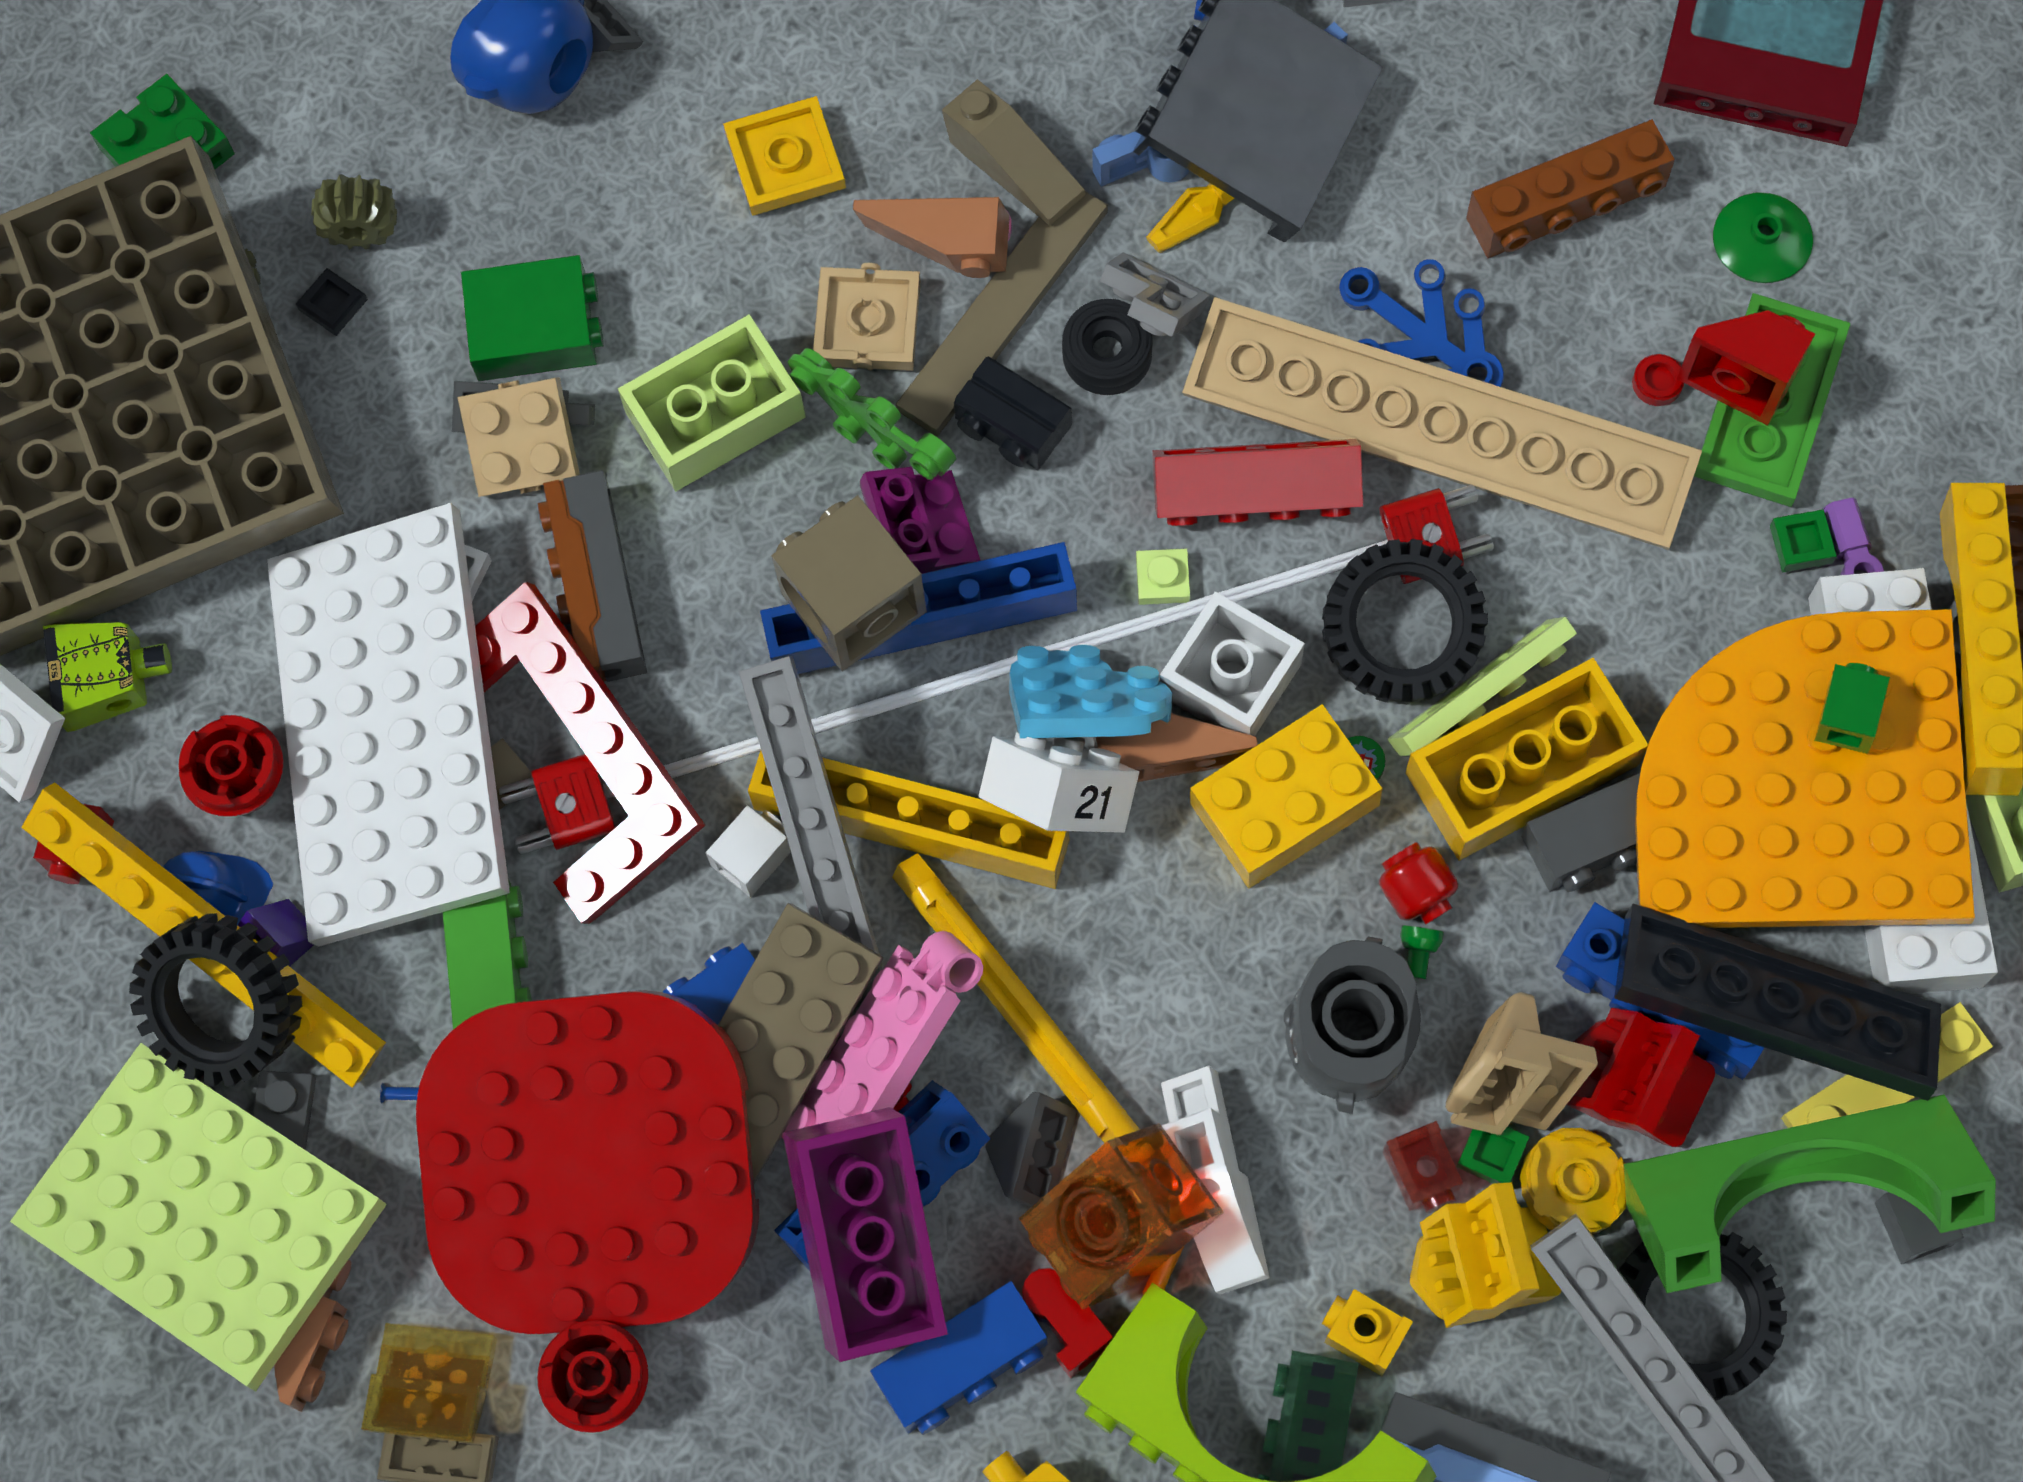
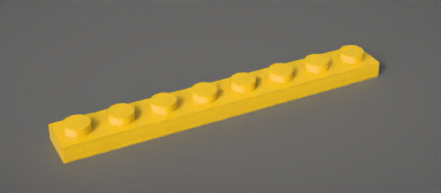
(164, 902)

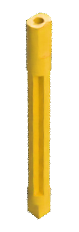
(1016, 1003)

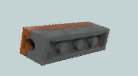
(592, 574)

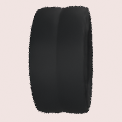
(1101, 374)

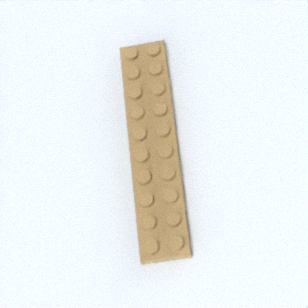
(1443, 423)

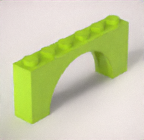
(1144, 1393)

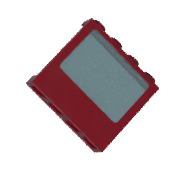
(1772, 63)

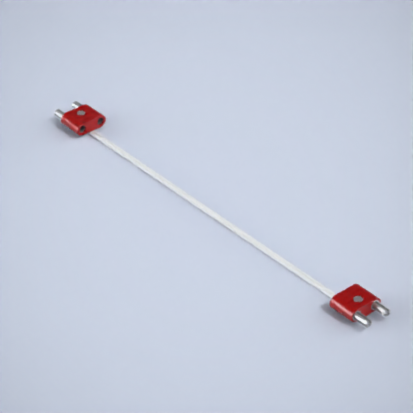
(578, 803)

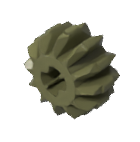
(354, 211)

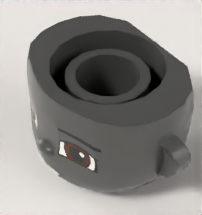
(1363, 979)

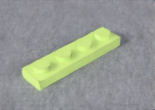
(1499, 676)

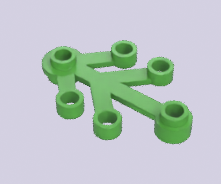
(862, 414)

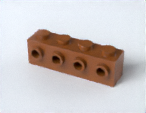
(1570, 189)

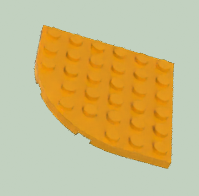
(1779, 830)

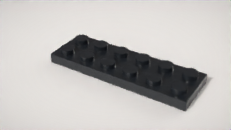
(1779, 1002)

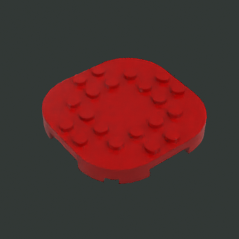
(586, 1161)

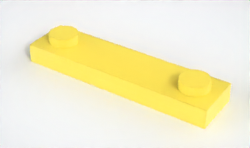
(1959, 1045)

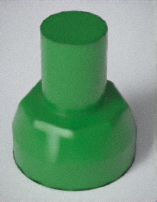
(1420, 944)

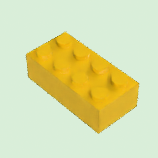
(1526, 758)

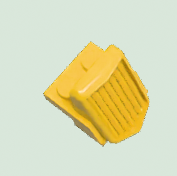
(1480, 1258)

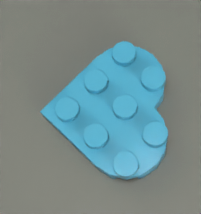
(1082, 696)

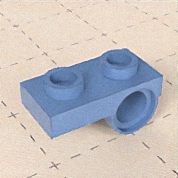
(1116, 159)

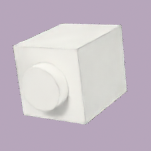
(749, 850)

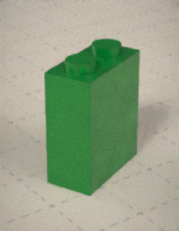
(530, 317)

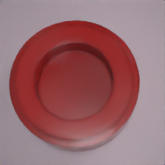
(1657, 380)

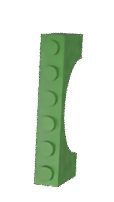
(1902, 1148)

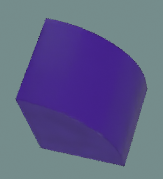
(283, 925)

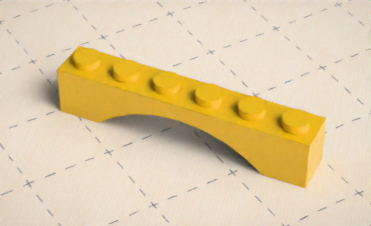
(1991, 664)

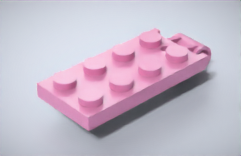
(891, 1031)

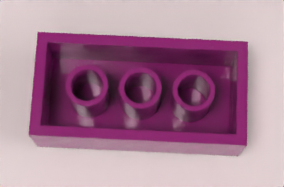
(865, 1233)

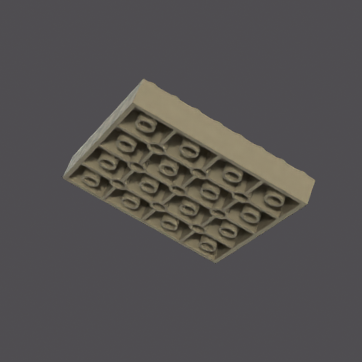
(139, 397)

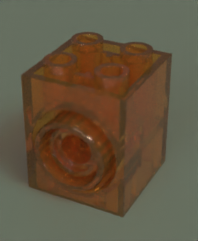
(1120, 1215)

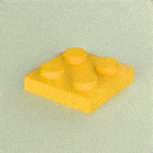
(784, 155)

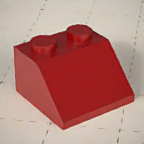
(1747, 361)

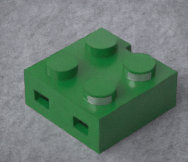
(159, 120)

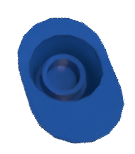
(223, 880)

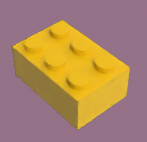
(1285, 796)

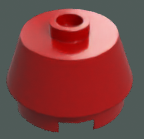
(230, 766)
(592, 1376)

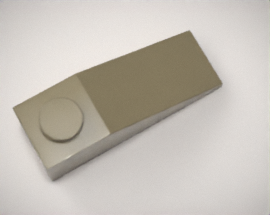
(1010, 152)

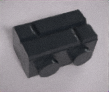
(1011, 414)

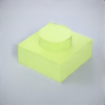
(1162, 576)

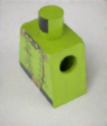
(99, 670)

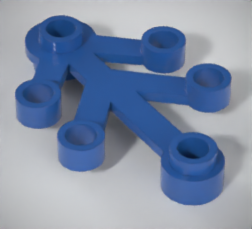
(1431, 337)

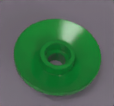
(1758, 255)

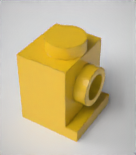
(1370, 1351)

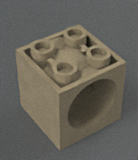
(849, 581)

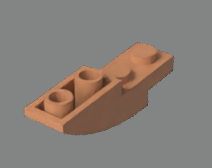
(300, 1365)

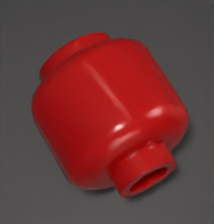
(1418, 883)

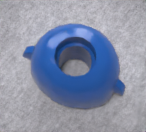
(523, 52)

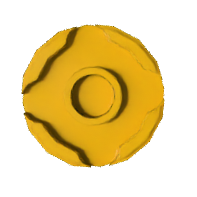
(1572, 1175)

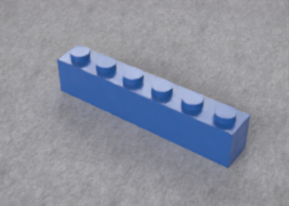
(957, 603)

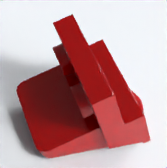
(1644, 1076)

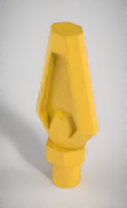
(1190, 215)

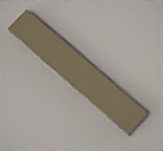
(998, 312)

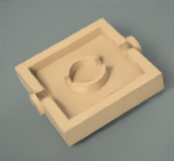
(867, 317)
(518, 436)

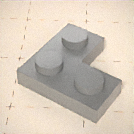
(1157, 299)

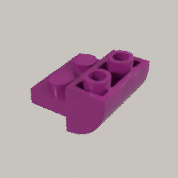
(921, 516)

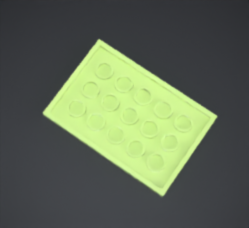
(198, 1216)

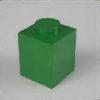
(1852, 707)

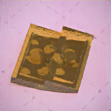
(429, 1383)

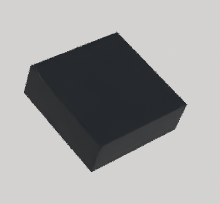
(331, 301)

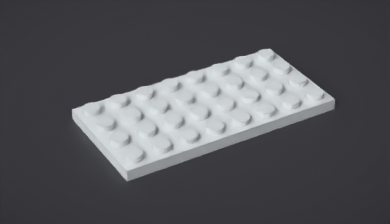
(386, 726)

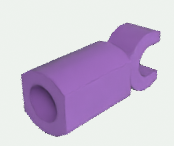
(1850, 537)

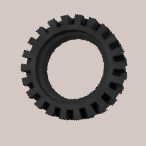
(1448, 578)
(175, 1029)
(1761, 1306)

